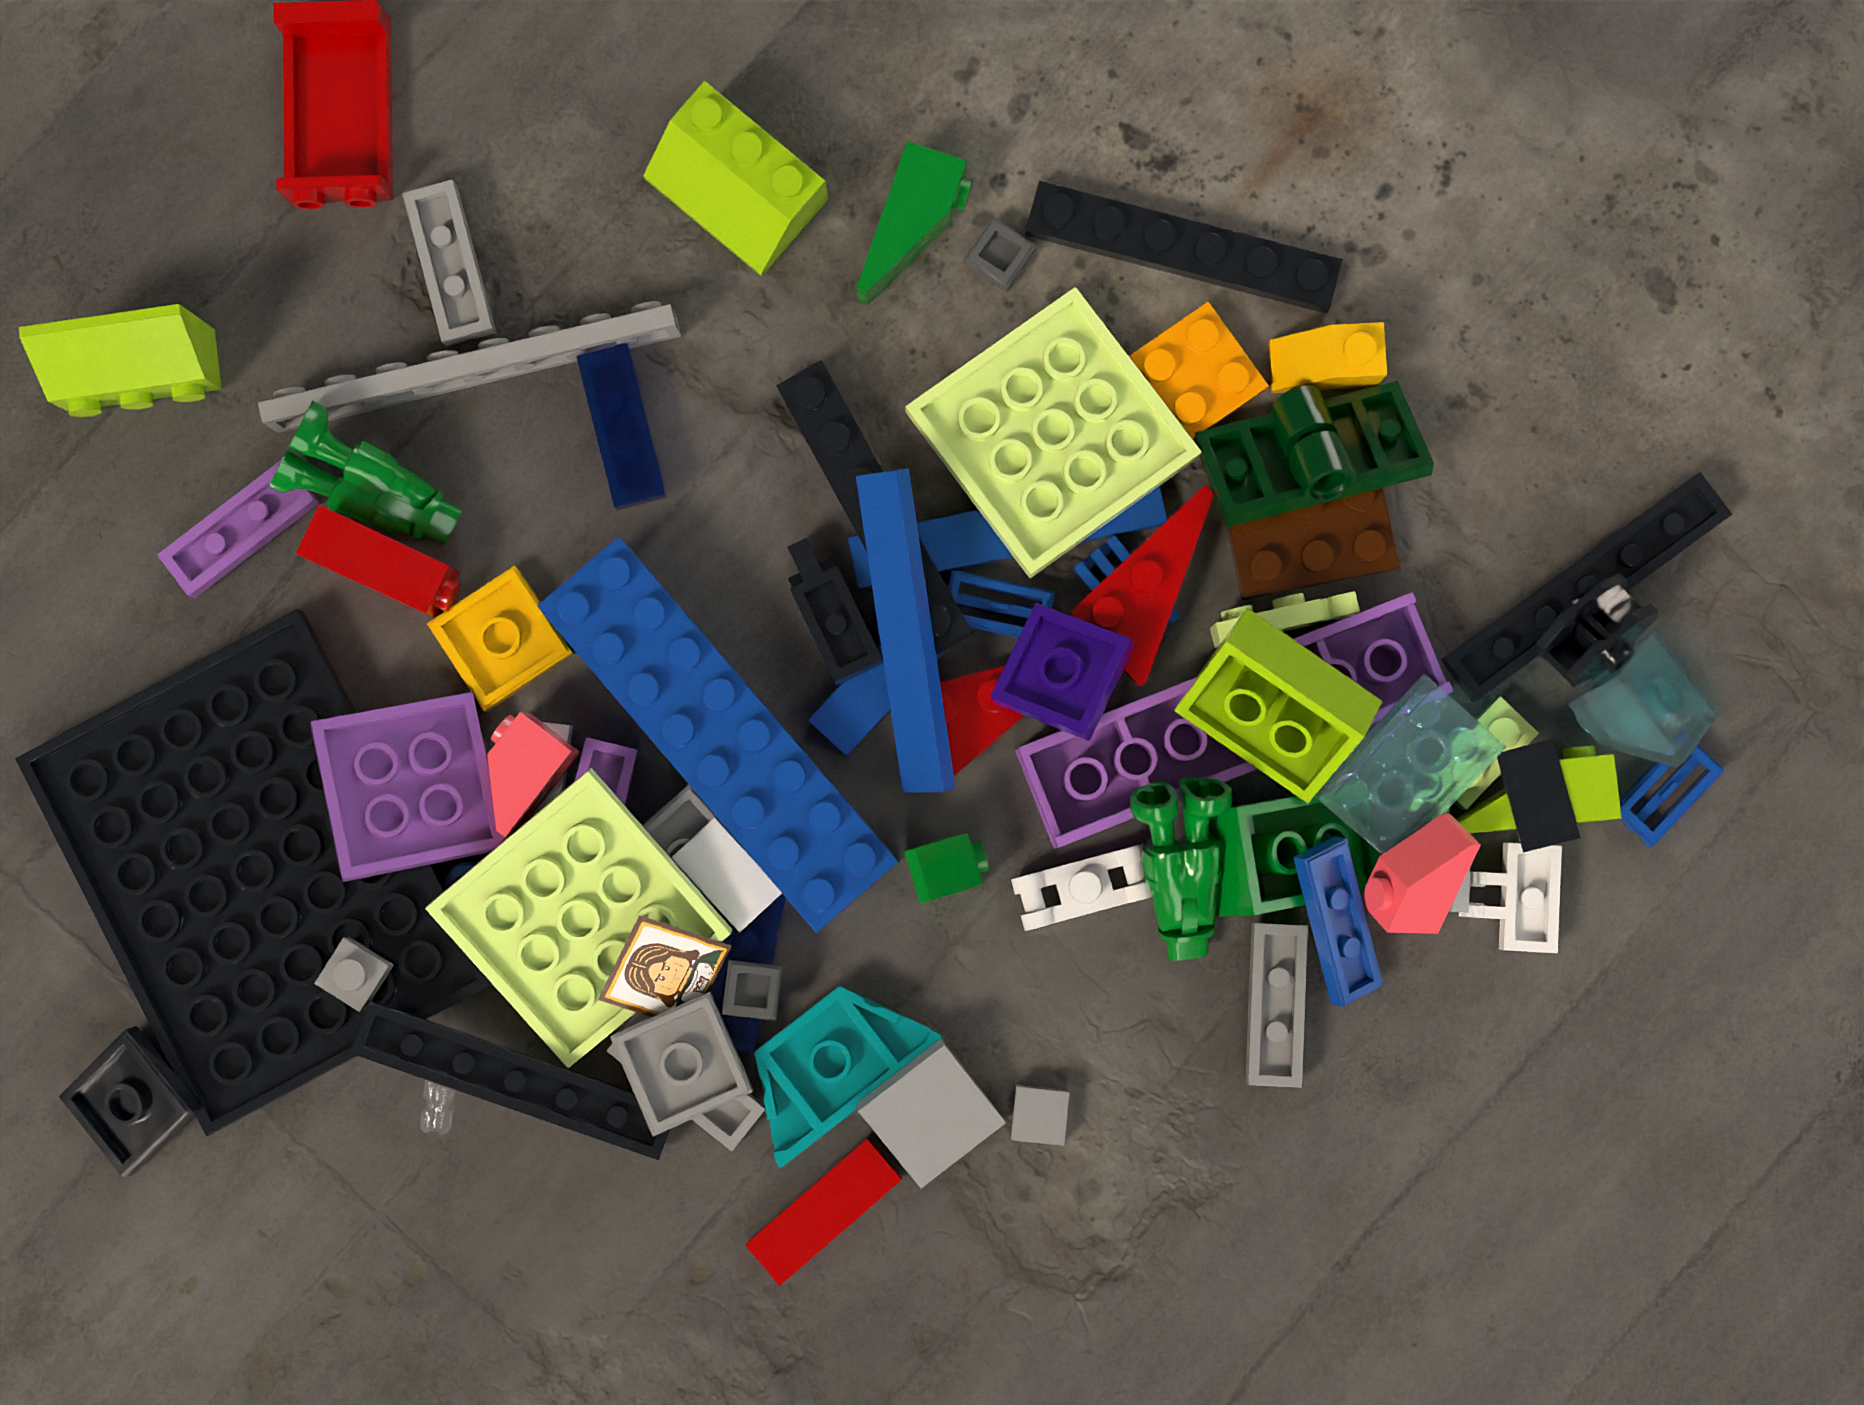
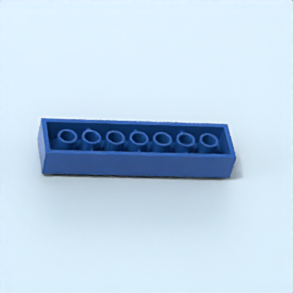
(718, 734)

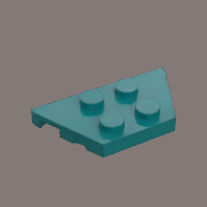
(831, 1062)

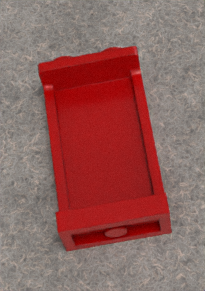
(336, 103)

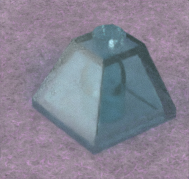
(1646, 706)

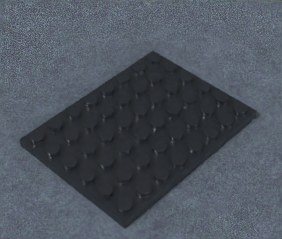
(220, 872)

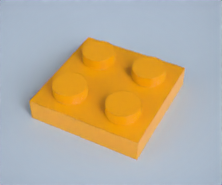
(1199, 370)

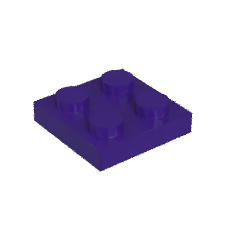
(1062, 671)

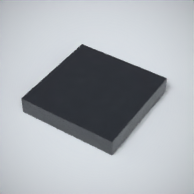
(130, 1101)

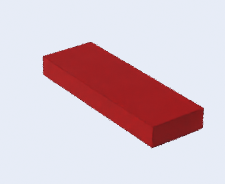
(823, 1211)

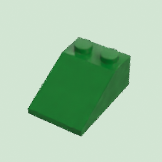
(1260, 850)

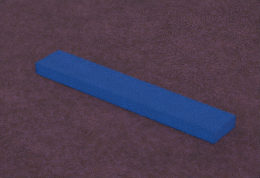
(970, 541)
(905, 631)

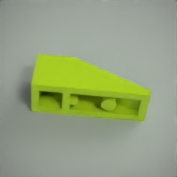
(1589, 782)

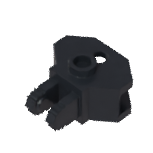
(1596, 632)

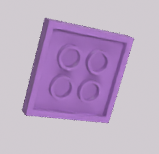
(406, 785)

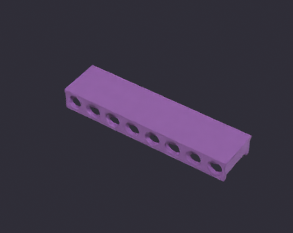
(1090, 783)

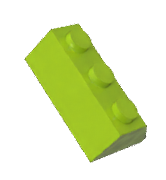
(735, 179)
(123, 359)
(1279, 706)

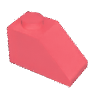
(525, 768)
(1420, 877)

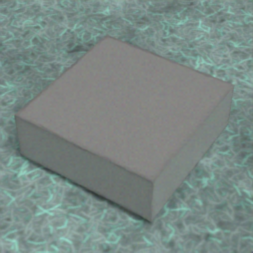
(1040, 1115)

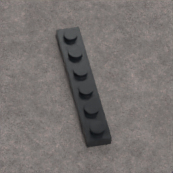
(1183, 247)
(843, 456)
(1631, 551)
(505, 1078)

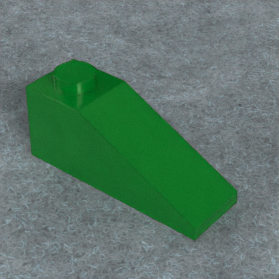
(915, 213)

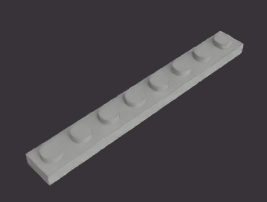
(492, 362)

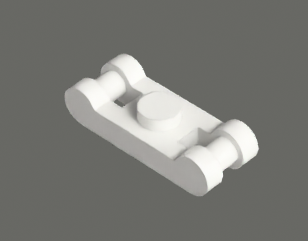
(1082, 887)

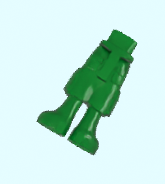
(371, 482)
(1185, 870)

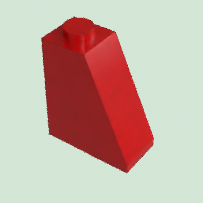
(379, 562)

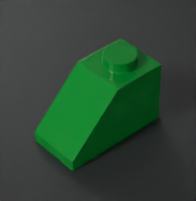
(946, 867)

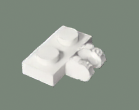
(1527, 898)

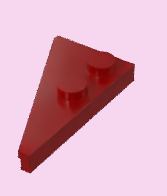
(1144, 588)
(972, 716)

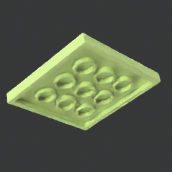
(1052, 432)
(558, 906)

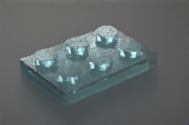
(1409, 767)

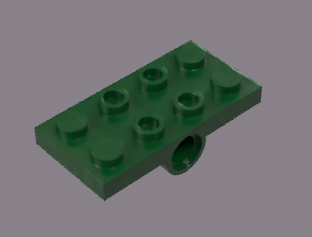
(1312, 452)

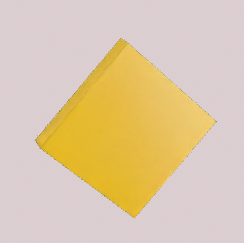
(500, 639)

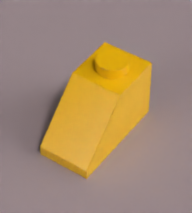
(1329, 358)

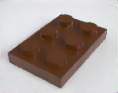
(1314, 546)

